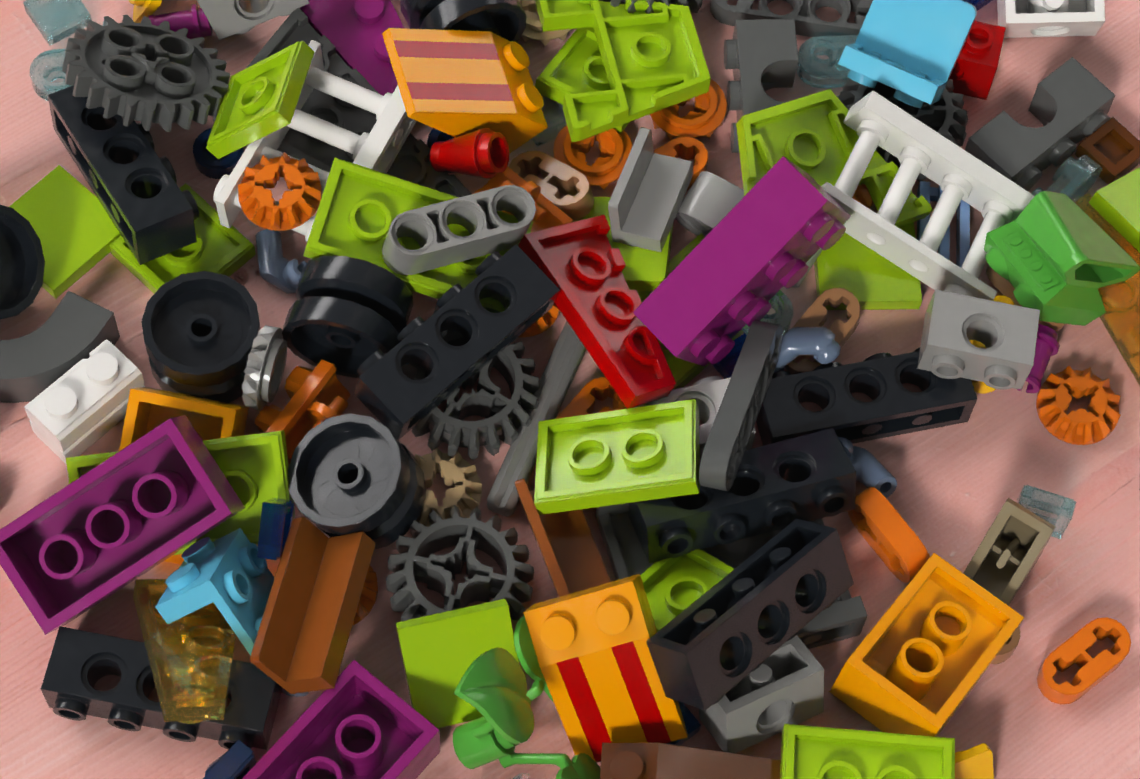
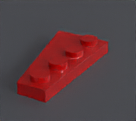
(602, 307)

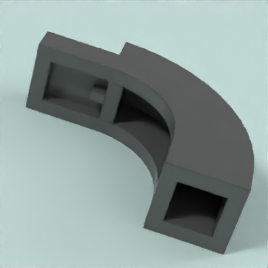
(43, 356)

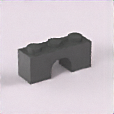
(761, 59)
(1068, 105)

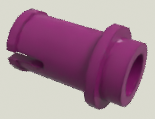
(192, 19)
(1045, 348)

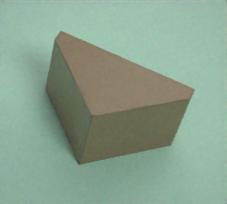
(1009, 551)

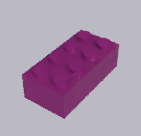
(743, 264)
(116, 523)
(353, 734)

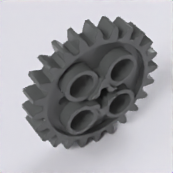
(145, 73)

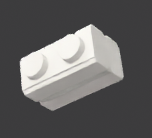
(84, 401)

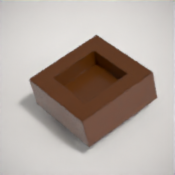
(1112, 149)

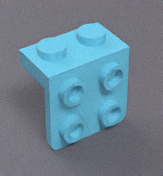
(910, 47)
(221, 574)

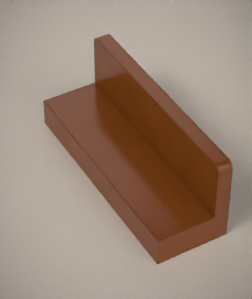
(564, 546)
(311, 607)

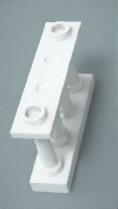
(370, 150)
(943, 162)

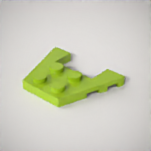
(646, 58)
(817, 141)

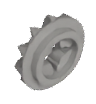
(264, 368)

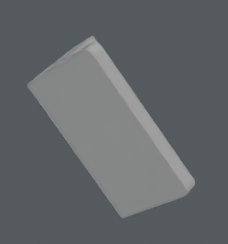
(647, 195)

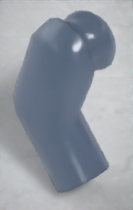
(272, 264)
(808, 341)
(869, 469)

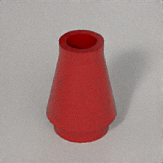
(472, 154)

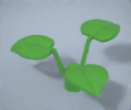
(500, 693)

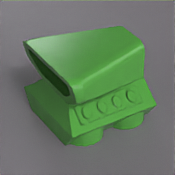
(1058, 259)

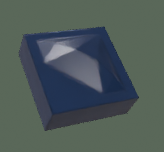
(232, 764)

